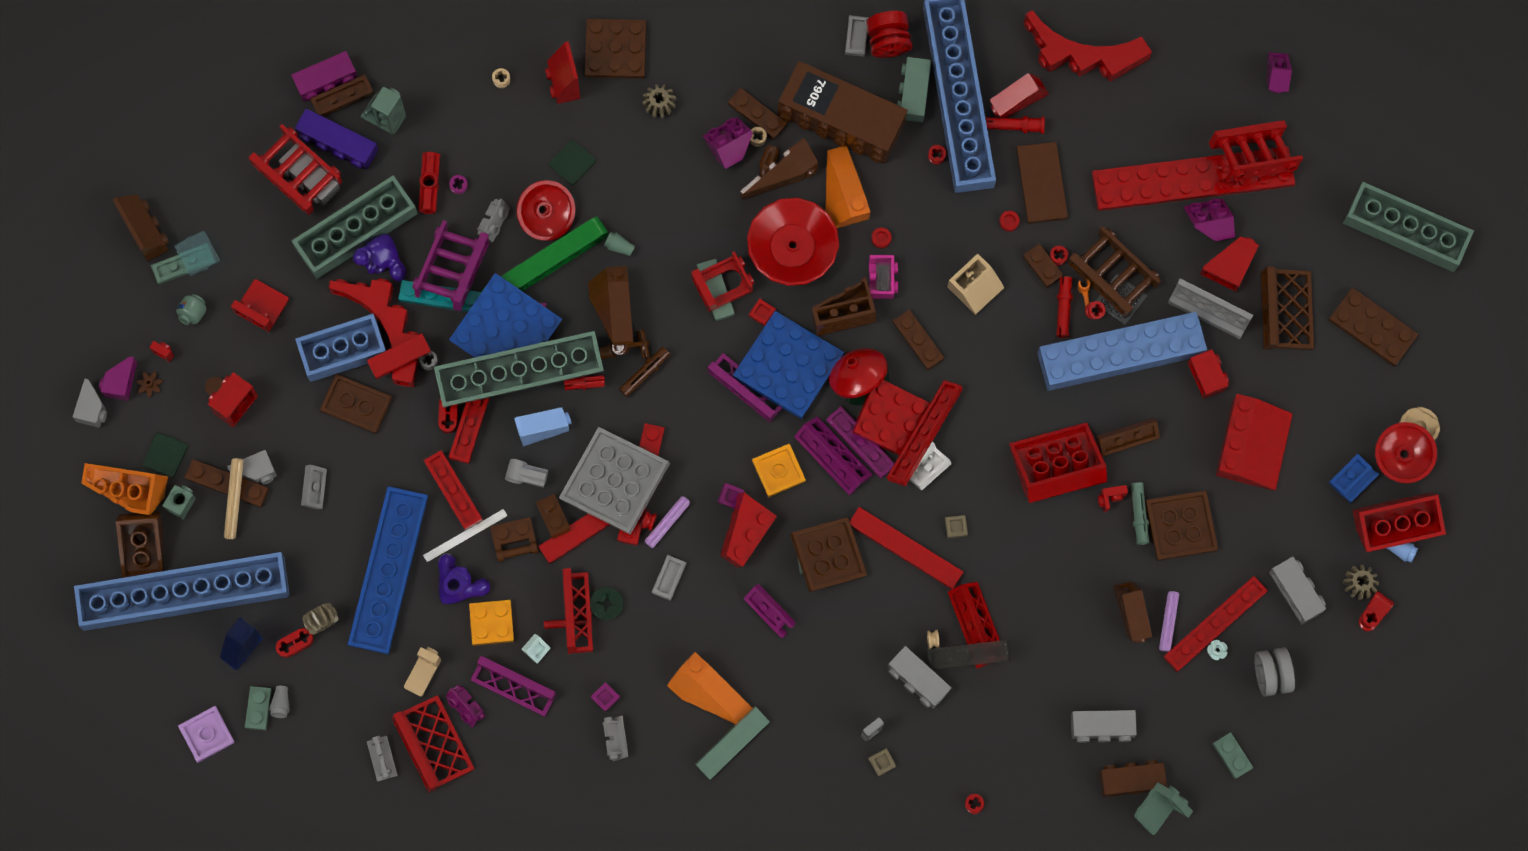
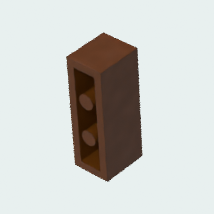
(1131, 778)

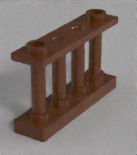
(1109, 290)

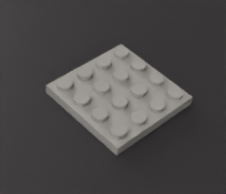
(614, 480)

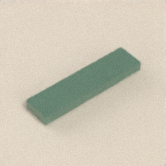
(732, 743)

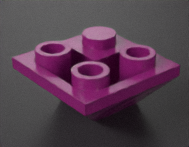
(729, 141)
(1212, 219)

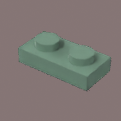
(258, 708)
(1232, 755)

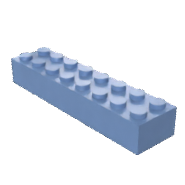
(1121, 351)

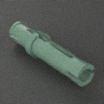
(1139, 508)

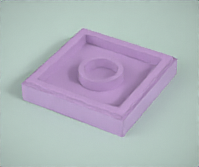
(206, 734)

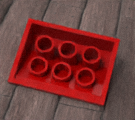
(1254, 442)
(1058, 462)

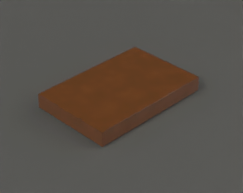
(356, 404)

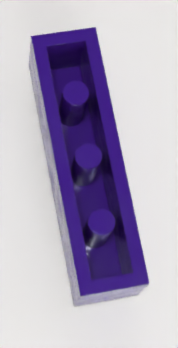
(336, 139)

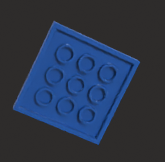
(503, 321)
(787, 365)

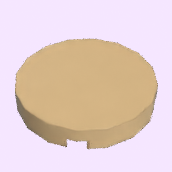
(1424, 418)

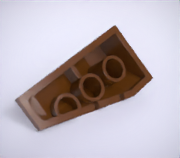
(794, 167)
(612, 303)

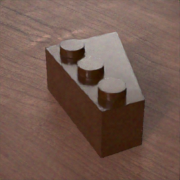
(845, 311)

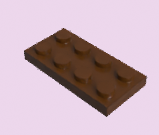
(1373, 327)

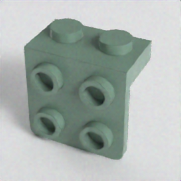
(1159, 806)

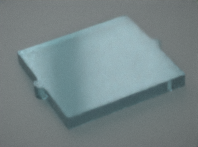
(197, 253)

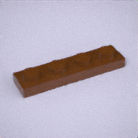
(219, 481)

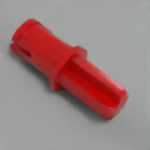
(585, 382)

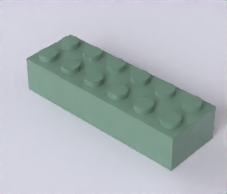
(354, 227)
(1408, 227)

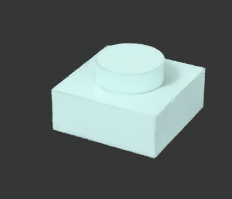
(535, 648)

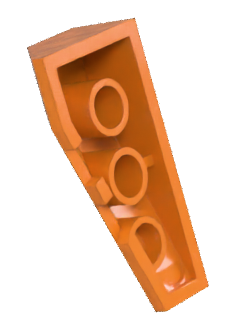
(844, 192)

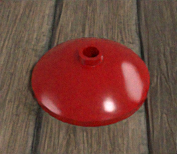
(557, 214)
(858, 373)
(1418, 445)

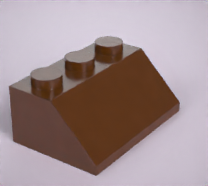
(142, 225)

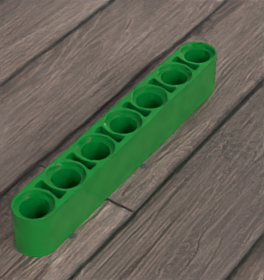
(557, 254)

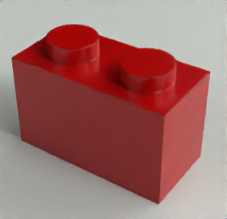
(1208, 374)

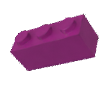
(324, 76)

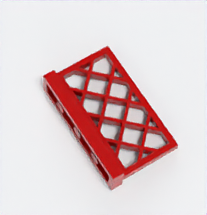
(415, 748)

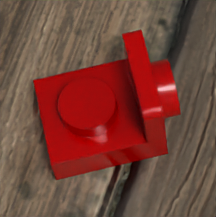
(1114, 493)

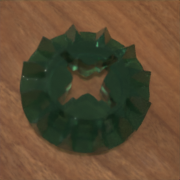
(600, 596)

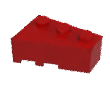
(746, 529)

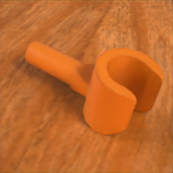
(1084, 290)

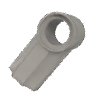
(520, 472)

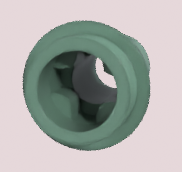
(618, 244)

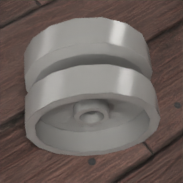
(1274, 671)

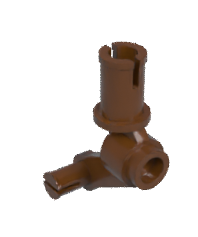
(611, 350)

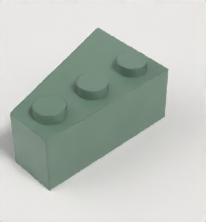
(385, 110)

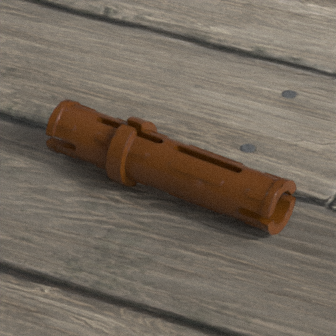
(662, 354)

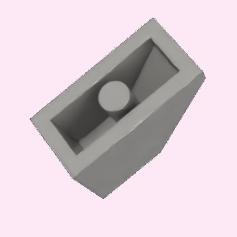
(89, 406)
(258, 468)

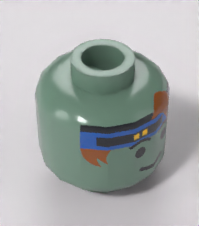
(191, 309)

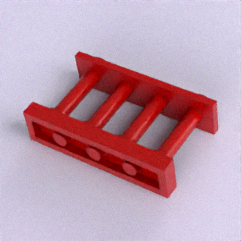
(1255, 134)
(290, 188)

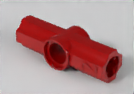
(429, 171)

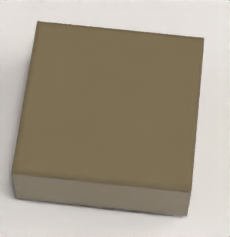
(956, 526)
(882, 762)

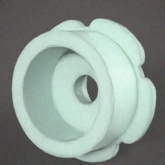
(1212, 650)

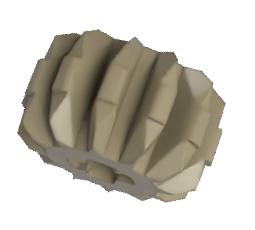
(659, 108)
(1368, 585)
(320, 618)

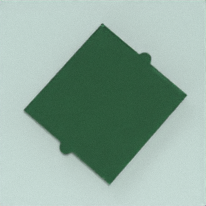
(572, 162)
(165, 455)

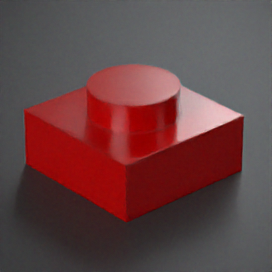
(162, 350)

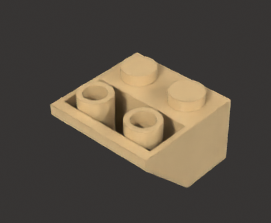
(976, 284)

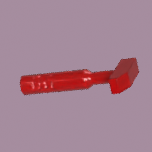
(562, 623)

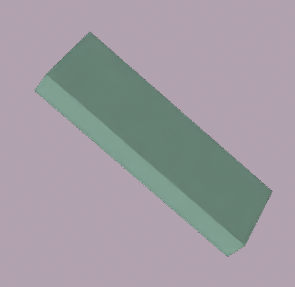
(169, 269)
(717, 288)

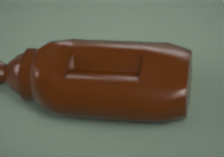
(769, 156)

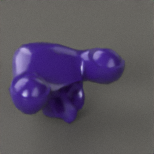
(379, 255)
(456, 582)

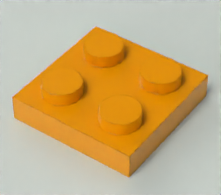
(778, 470)
(491, 622)

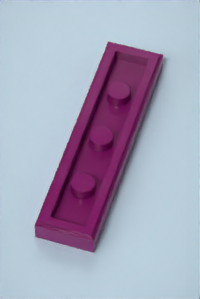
(869, 452)

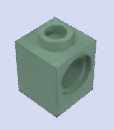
(182, 509)

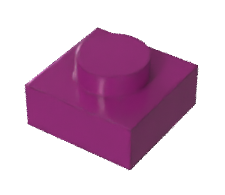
(728, 495)
(605, 697)

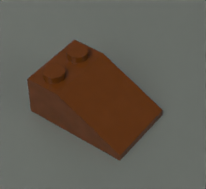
(140, 543)

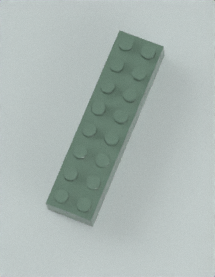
(518, 369)

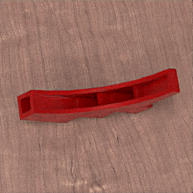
(1083, 58)
(393, 319)

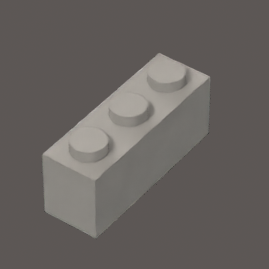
(327, 193)
(1298, 590)
(918, 678)
(1103, 725)

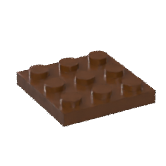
(615, 48)
(1181, 525)
(828, 554)

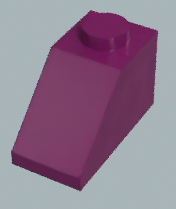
(1278, 72)
(119, 380)

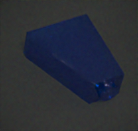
(239, 643)

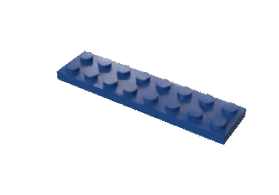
(388, 570)

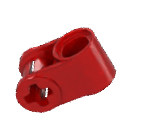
(1376, 609)

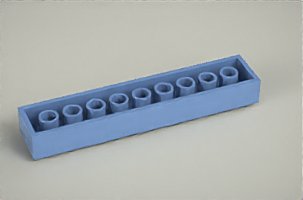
(959, 95)
(181, 591)

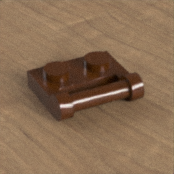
(512, 533)

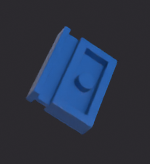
(1353, 478)

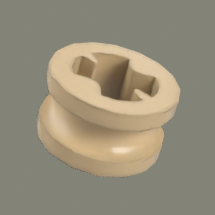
(497, 83)
(758, 143)
(933, 639)

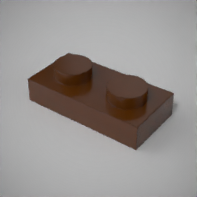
(1042, 265)
(553, 516)

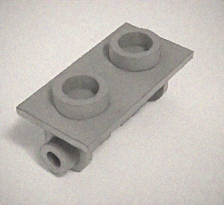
(497, 212)
(617, 744)
(382, 758)

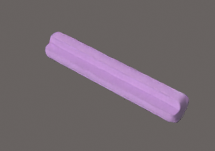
(666, 523)
(1169, 621)

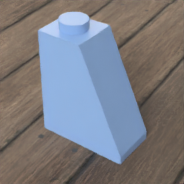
(542, 425)

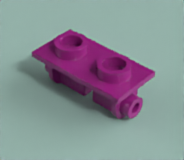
(458, 698)

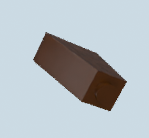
(1133, 611)

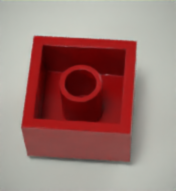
(232, 399)

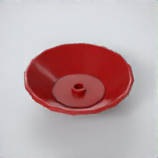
(797, 223)

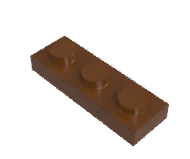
(342, 96)
(757, 113)
(918, 340)
(1128, 436)

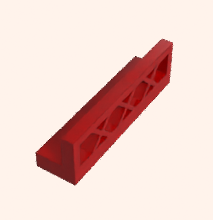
(569, 611)
(968, 617)

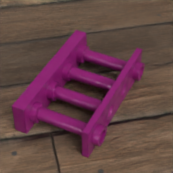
(464, 279)

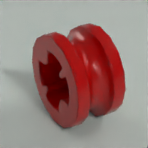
(937, 148)
(1058, 249)
(1088, 310)
(649, 520)
(977, 809)

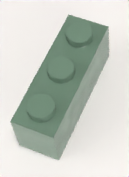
(914, 87)

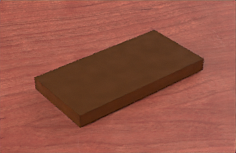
(1041, 182)

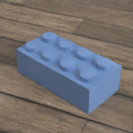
(340, 347)

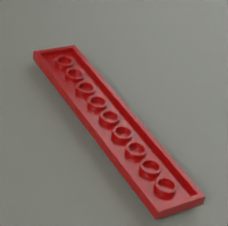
(1178, 181)

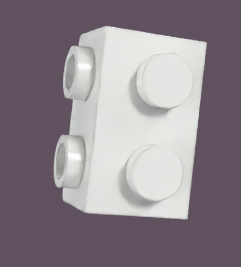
(930, 467)

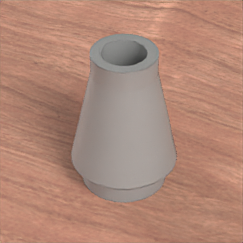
(280, 703)

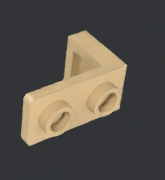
(423, 671)

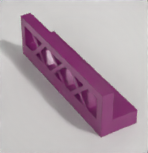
(740, 390)
(830, 456)
(514, 678)

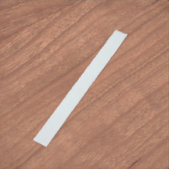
(465, 535)

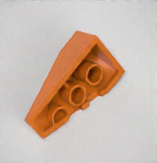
(131, 489)
(703, 687)

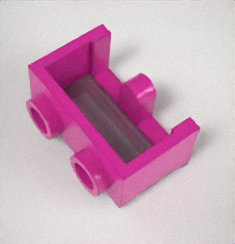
(882, 276)

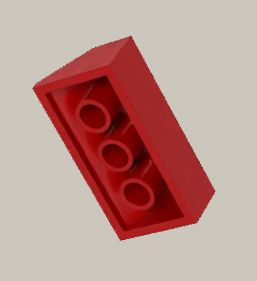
(1399, 521)

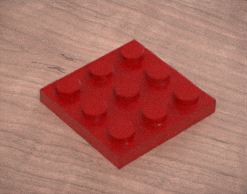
(889, 417)

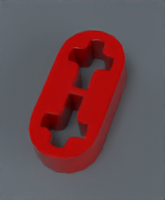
(443, 417)
(292, 638)

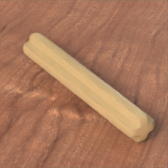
(233, 498)

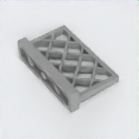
(1210, 308)

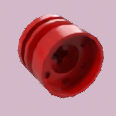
(889, 34)

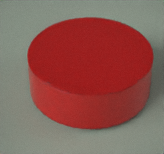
(1009, 221)
(881, 238)

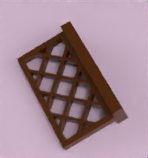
(1271, 304)

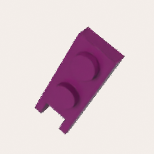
(769, 610)

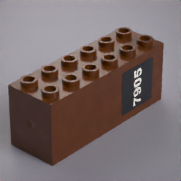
(841, 112)

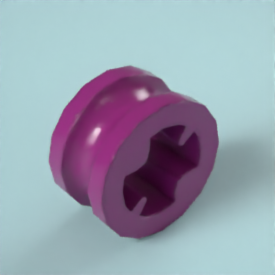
(452, 183)

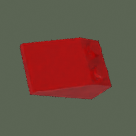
(563, 75)

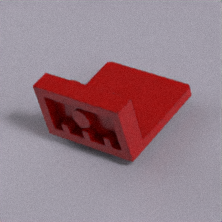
(260, 305)

